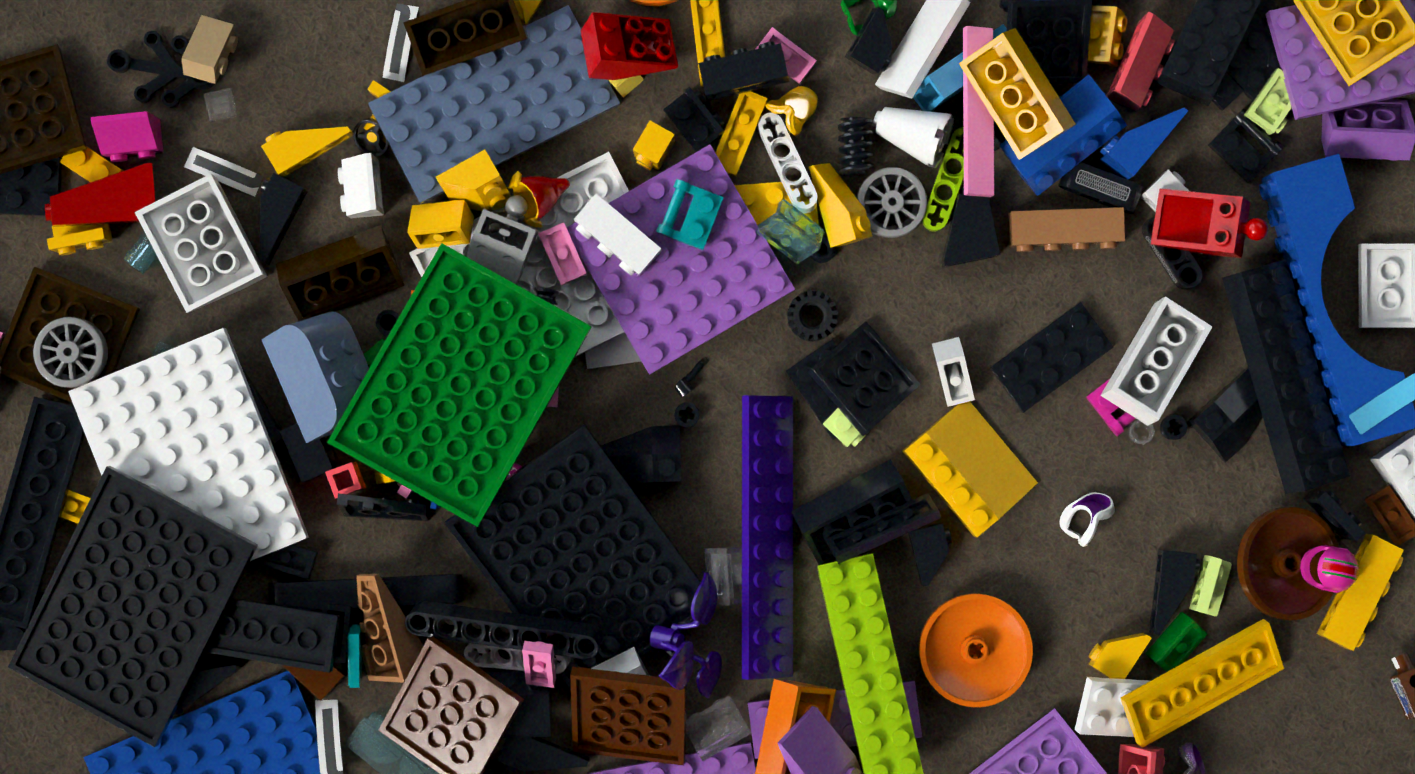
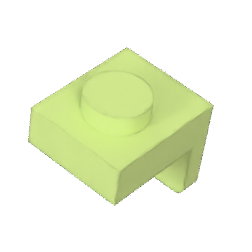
(843, 429)

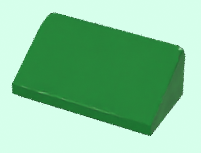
(1176, 642)

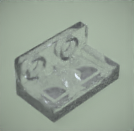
(716, 728)

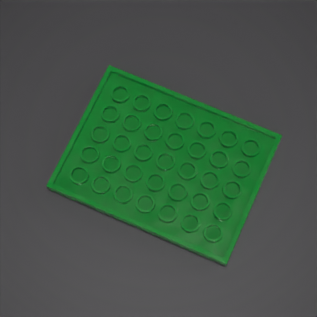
(459, 385)

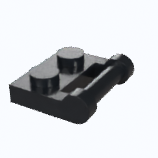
(1241, 154)

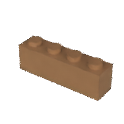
(1066, 227)

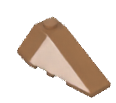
(388, 644)

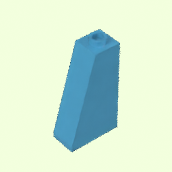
(944, 82)

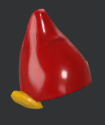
(539, 193)

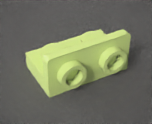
(1271, 105)
(1210, 585)

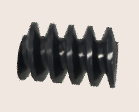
(855, 146)

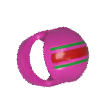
(1335, 568)

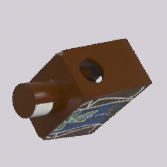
(1401, 684)

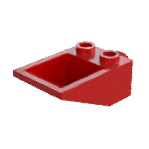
(1198, 219)

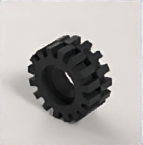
(817, 299)

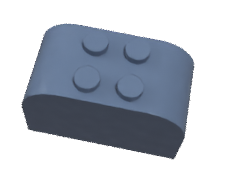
(318, 370)

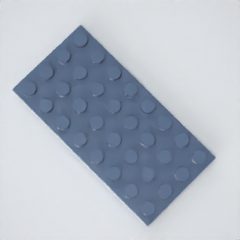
(493, 103)

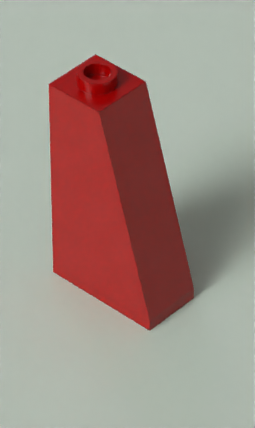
(104, 200)

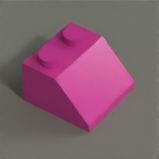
(128, 135)

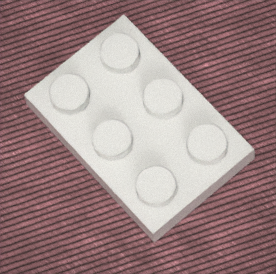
(1386, 285)
(1102, 708)

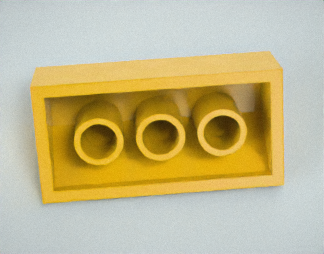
(1017, 93)

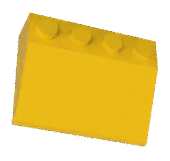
(1360, 32)
(970, 467)

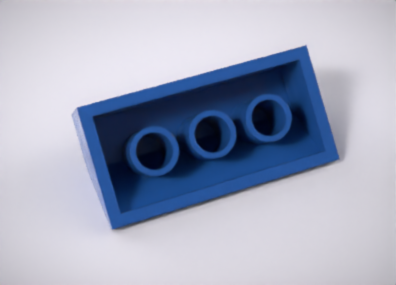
(1095, 124)

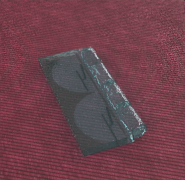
(381, 751)

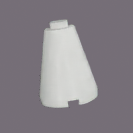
(916, 132)

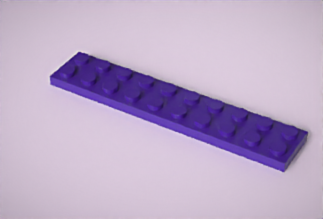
(767, 537)

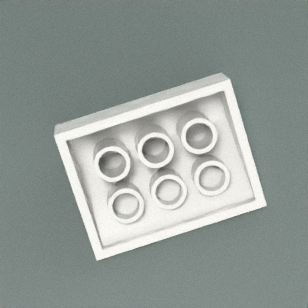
(201, 243)

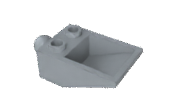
(500, 250)

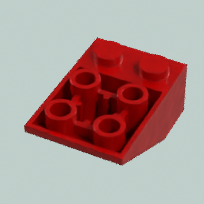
(627, 46)

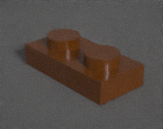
(1391, 514)

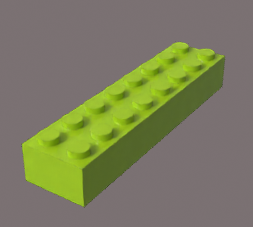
(869, 667)

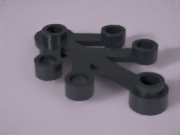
(167, 70)

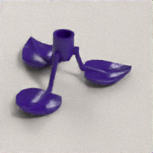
(680, 666)

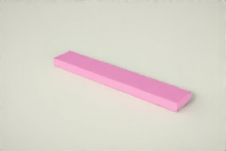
(977, 124)

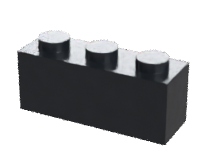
(743, 71)

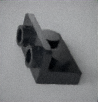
(694, 119)

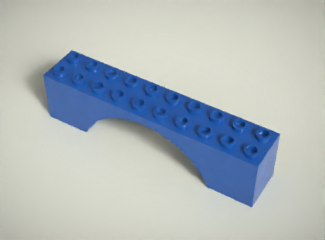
(1306, 210)

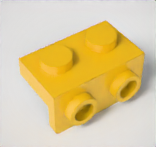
(70, 238)

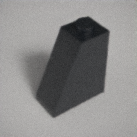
(970, 232)

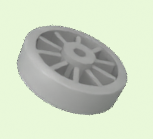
(893, 201)
(70, 352)

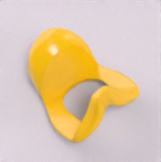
(797, 105)

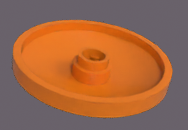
(975, 650)

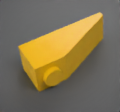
(299, 147)
(840, 209)

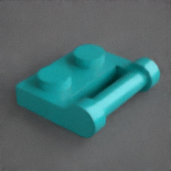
(699, 217)

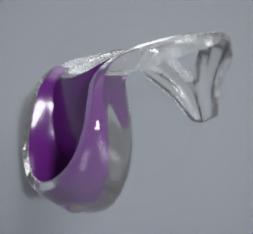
(1191, 755)

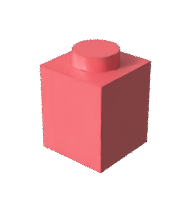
(345, 479)

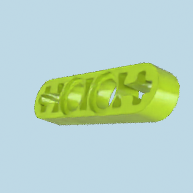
(945, 178)

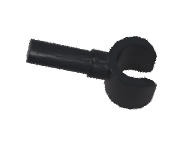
(683, 386)

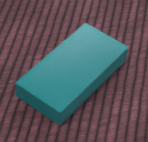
(354, 656)

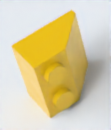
(476, 183)

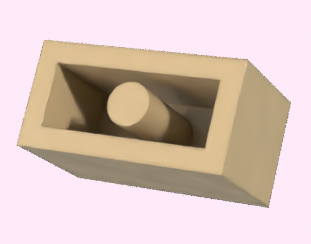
(209, 49)

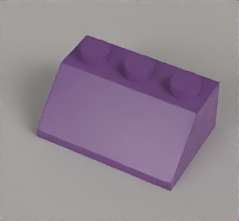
(1370, 131)

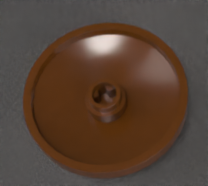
(1272, 558)

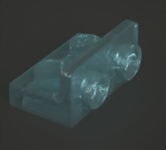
(791, 232)

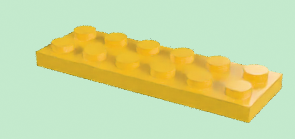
(1202, 683)

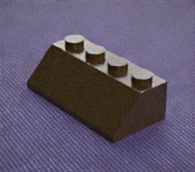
(464, 32)
(339, 274)

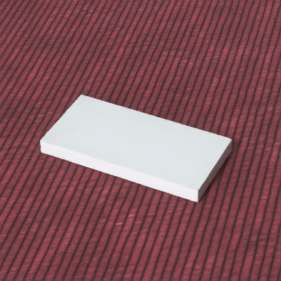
(921, 46)

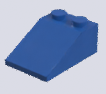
(1130, 151)

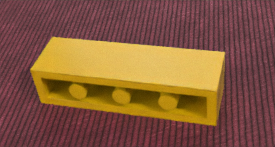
(1357, 605)

